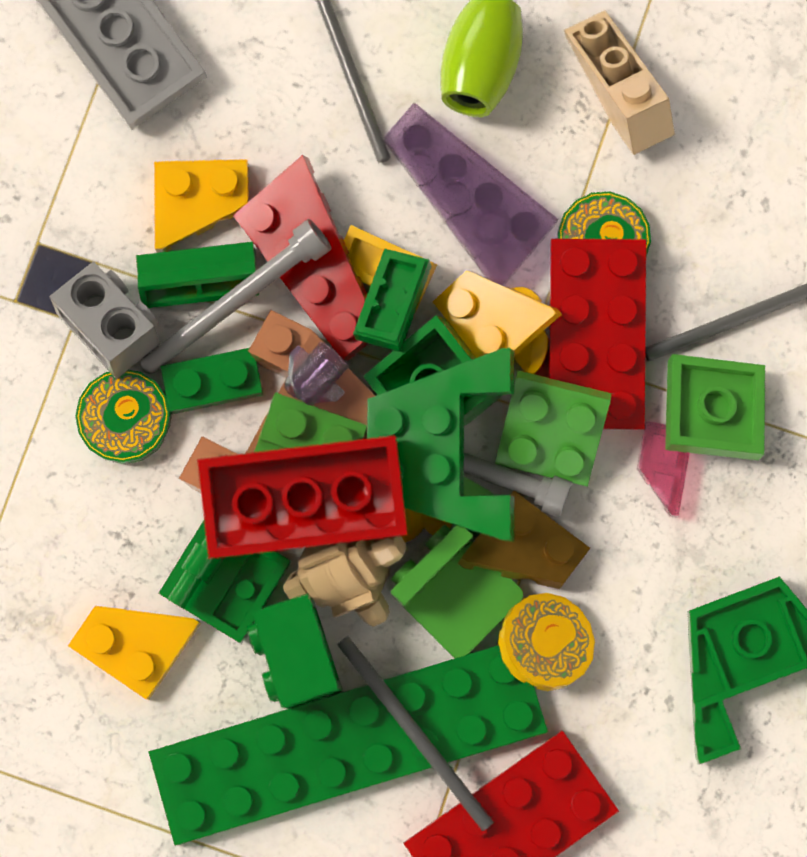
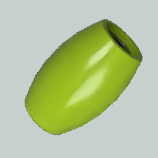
(481, 56)

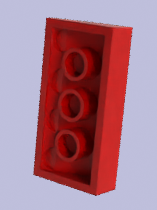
(302, 496)

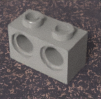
(99, 323)

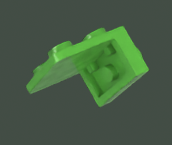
(453, 601)

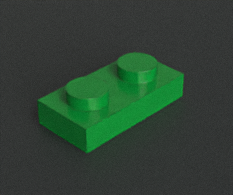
(211, 381)

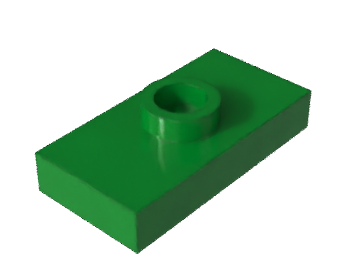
(392, 300)

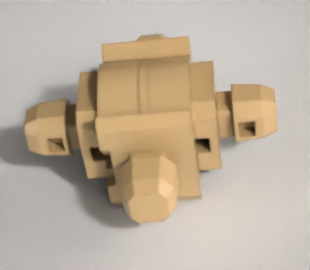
(347, 576)

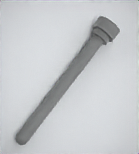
(304, 245)
(547, 493)

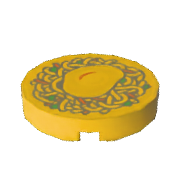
(546, 641)

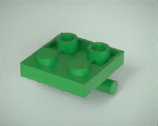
(224, 588)

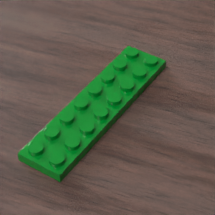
(340, 744)

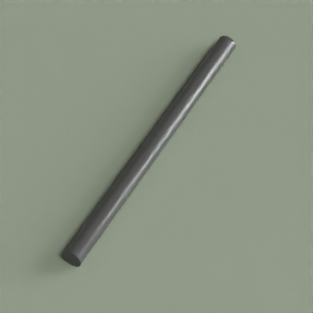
(353, 80)
(725, 323)
(415, 733)

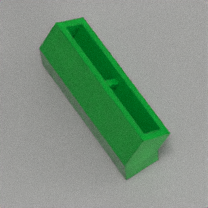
(193, 273)

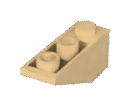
(621, 82)

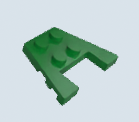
(430, 441)
(739, 647)

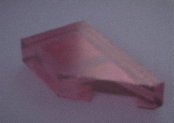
(662, 468)

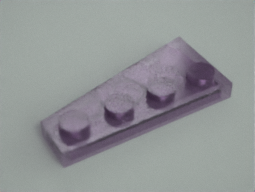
(477, 202)

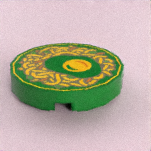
(604, 217)
(123, 417)

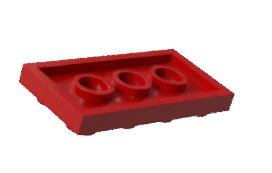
(602, 322)
(535, 806)

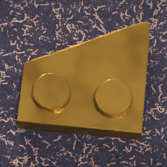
(539, 550)

